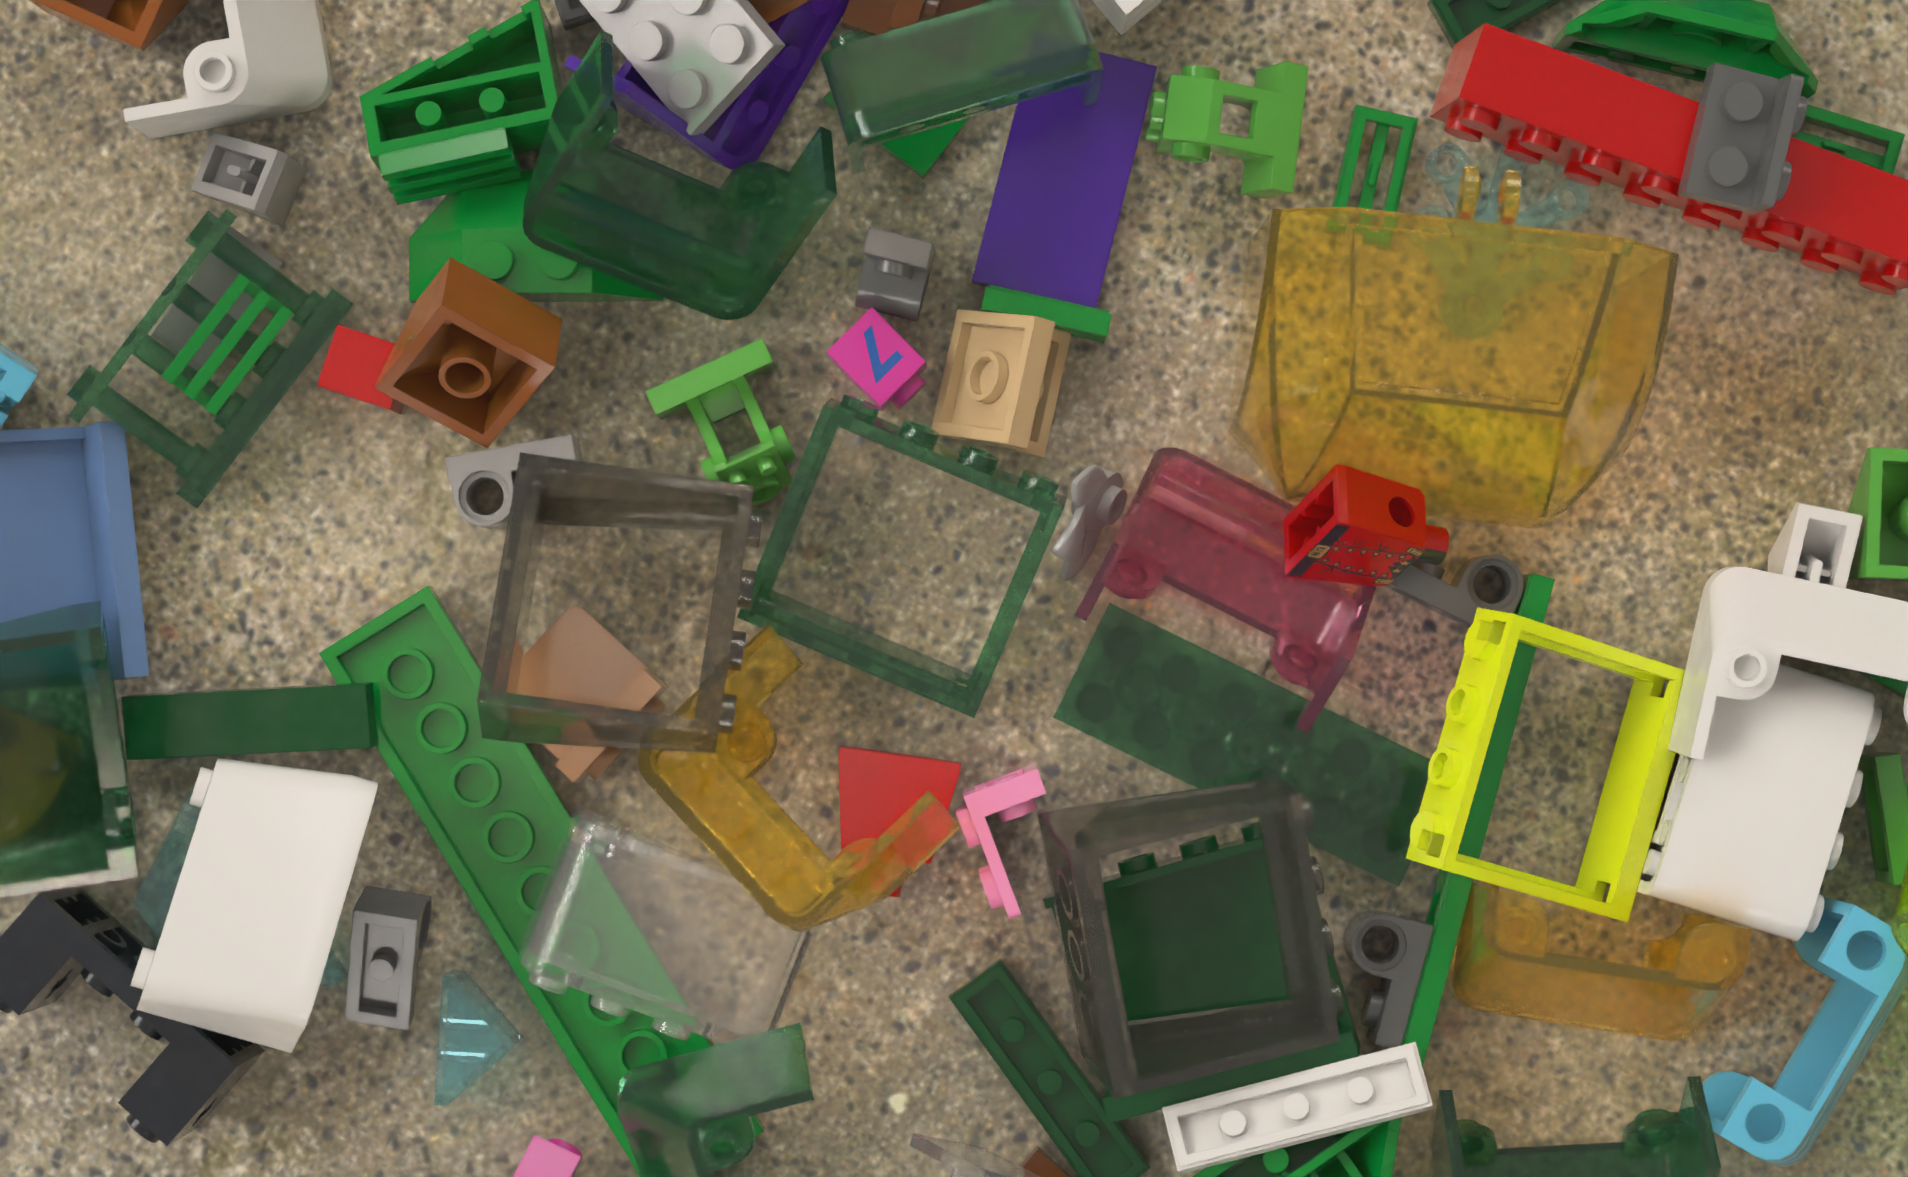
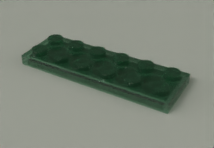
(1230, 726)

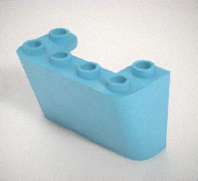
(1868, 978)

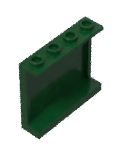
(1204, 939)

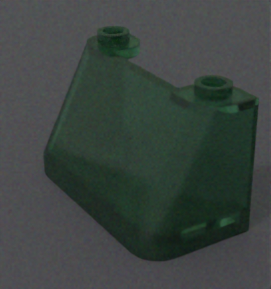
(62, 756)

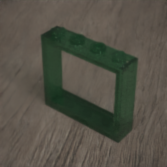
(859, 646)

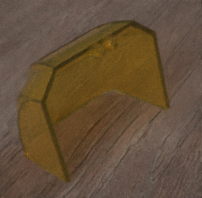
(1447, 353)

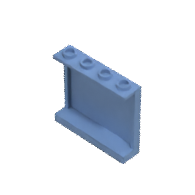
(72, 532)

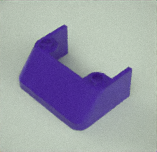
(755, 114)

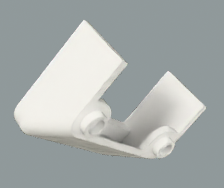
(264, 70)
(1759, 615)

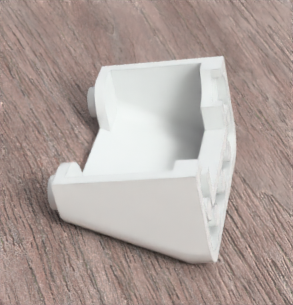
(257, 900)

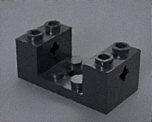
(73, 935)

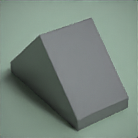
(249, 177)

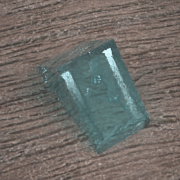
(469, 1037)

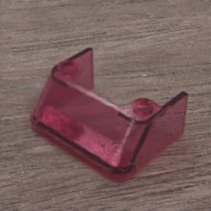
(1227, 549)

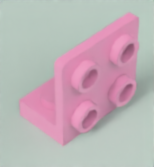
(1011, 798)

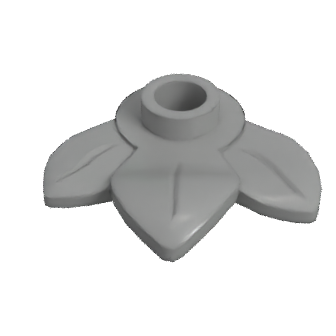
(1095, 502)

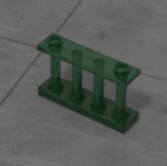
(239, 415)

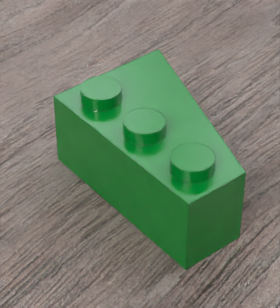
(488, 83)

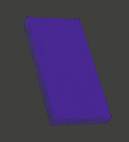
(1065, 187)

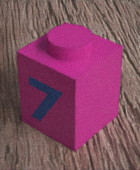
(879, 361)

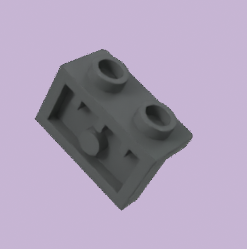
(1742, 139)

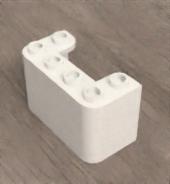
(1764, 807)

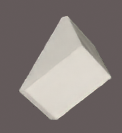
(1816, 545)

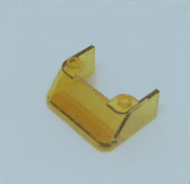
(756, 836)

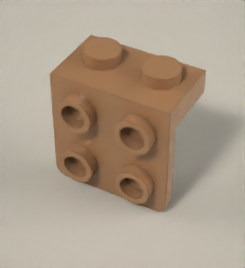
(589, 666)

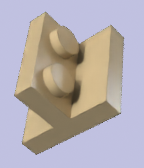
(1001, 380)

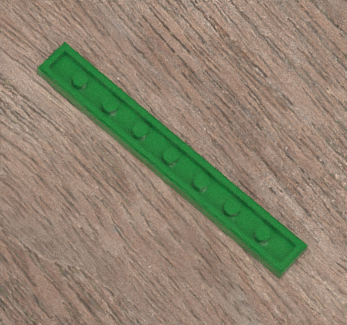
(1452, 889)

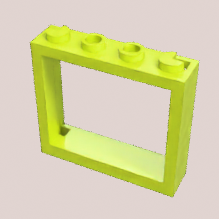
(1630, 791)

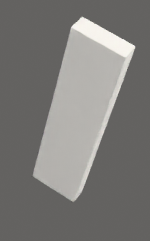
(1297, 1108)

